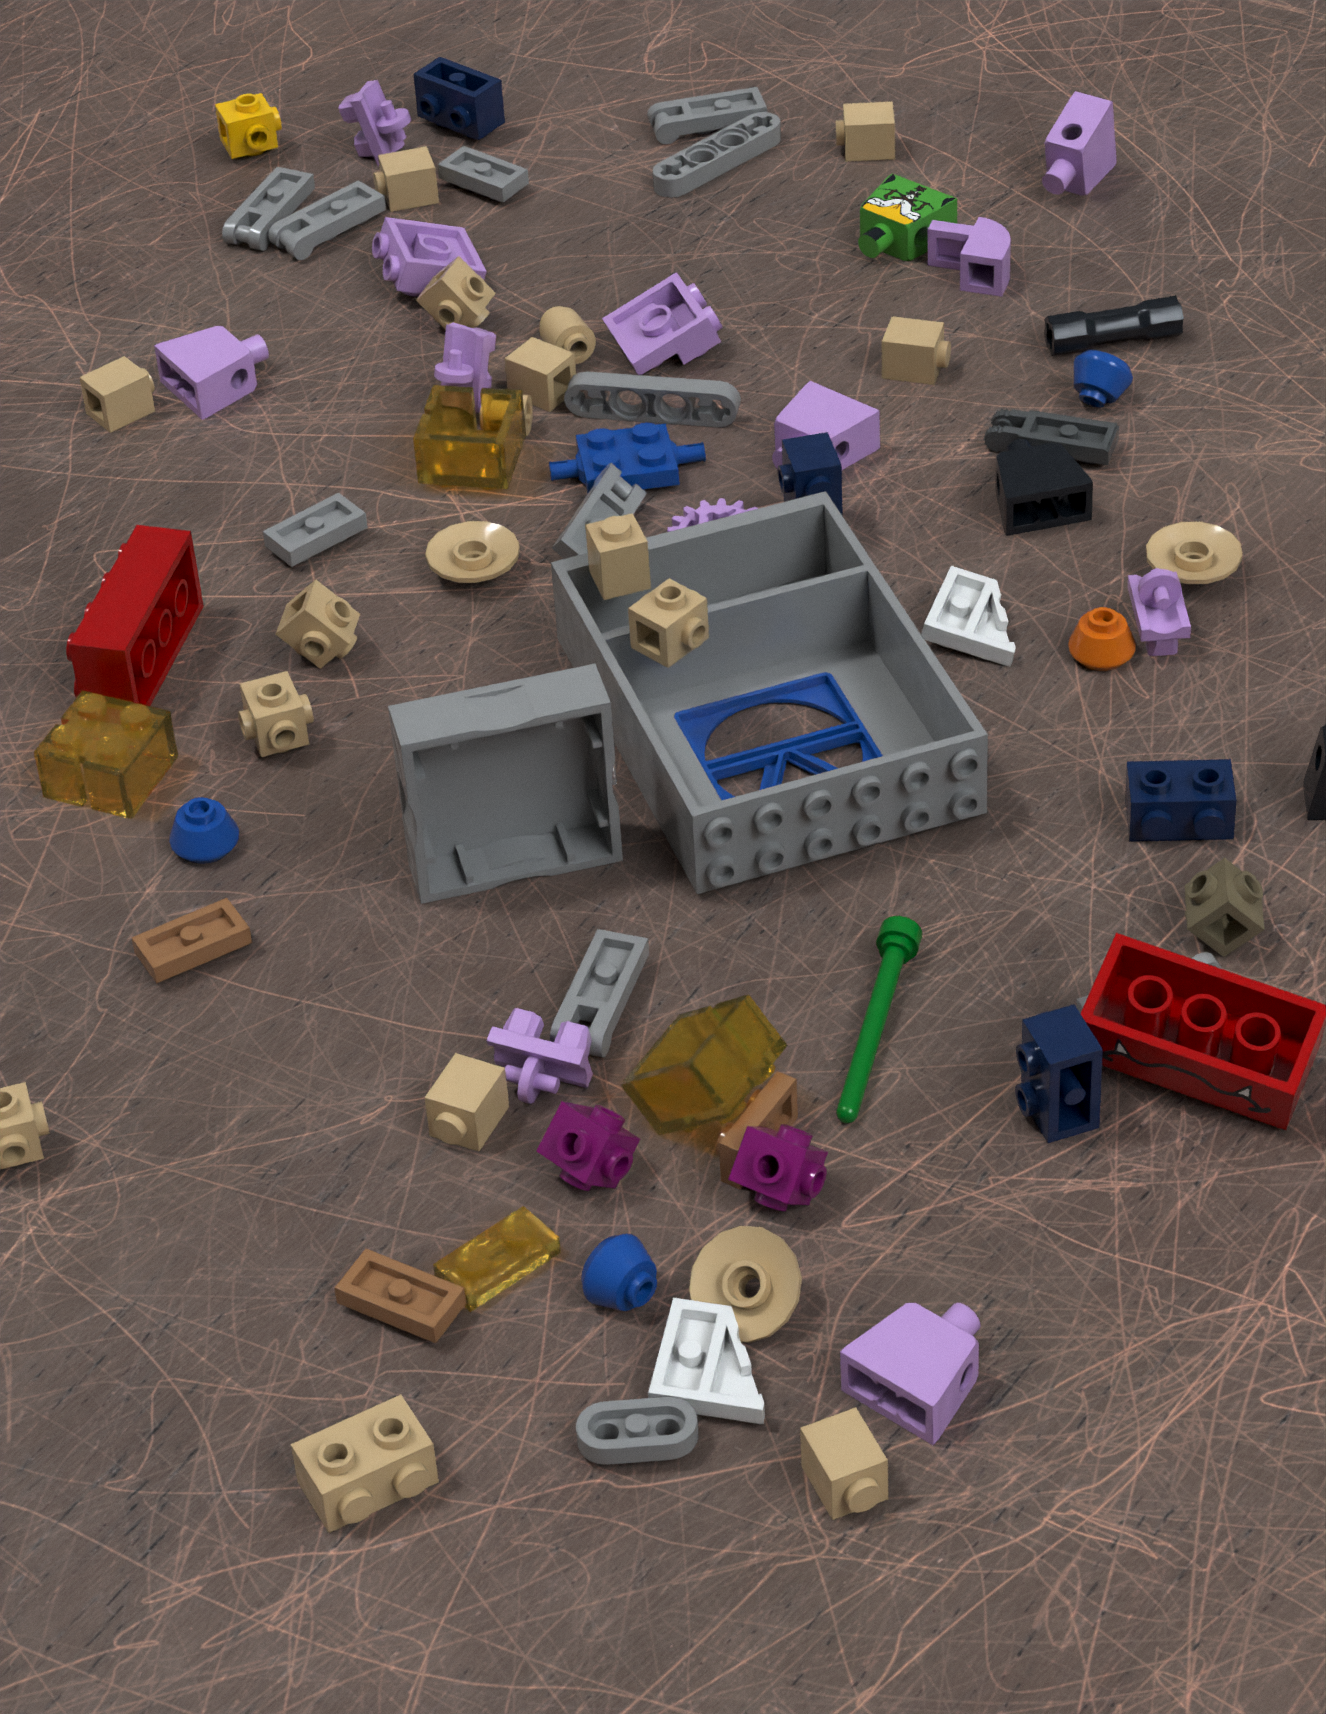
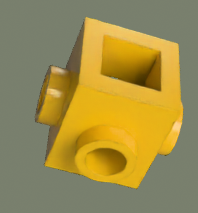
(248, 125)

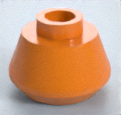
(1102, 640)

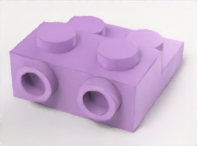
(419, 250)
(663, 324)

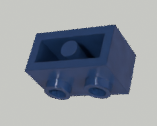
(459, 98)
(810, 468)
(1180, 800)
(1059, 1073)

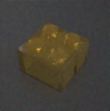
(455, 452)
(121, 749)
(705, 1066)

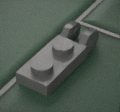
(1081, 437)

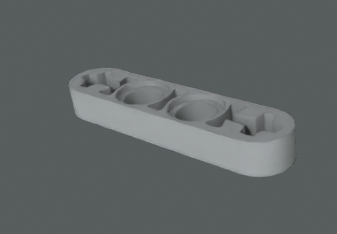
(716, 154)
(651, 391)

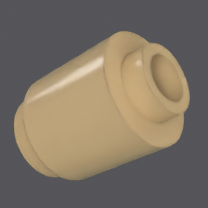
(568, 331)

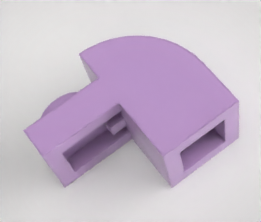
(977, 251)

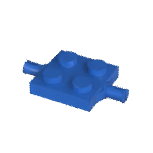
(640, 452)

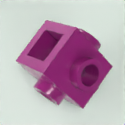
(589, 1145)
(780, 1166)

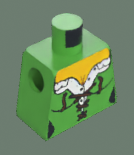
(899, 216)

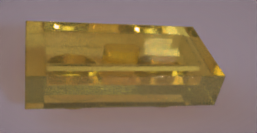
(499, 1257)

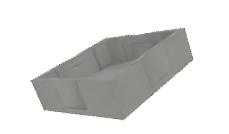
(507, 782)

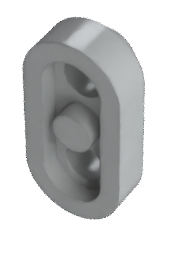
(637, 1430)

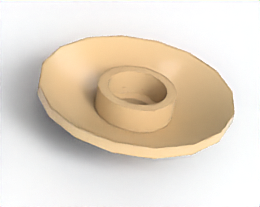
(472, 551)
(1195, 551)
(736, 1258)

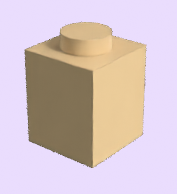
(867, 131)
(407, 179)
(914, 350)
(540, 372)
(117, 394)
(618, 556)
(467, 1102)
(844, 1463)

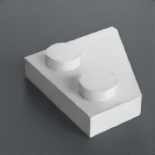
(970, 617)
(706, 1363)

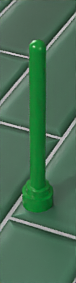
(897, 944)

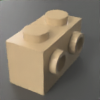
(365, 1463)

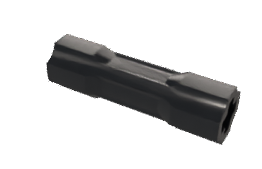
(1081, 330)

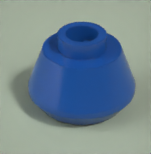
(1100, 377)
(203, 831)
(619, 1274)

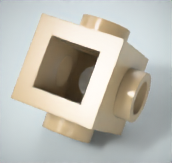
(457, 296)
(668, 623)
(319, 624)
(274, 714)
(20, 1127)

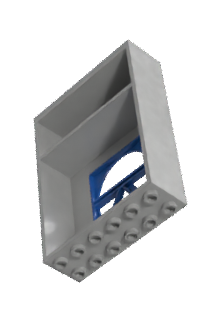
(789, 622)

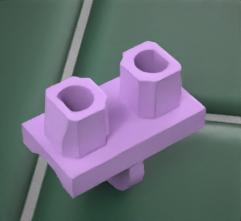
(380, 122)
(466, 359)
(1159, 610)
(538, 1062)

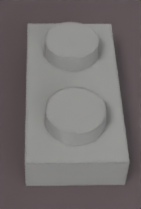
(483, 174)
(315, 529)

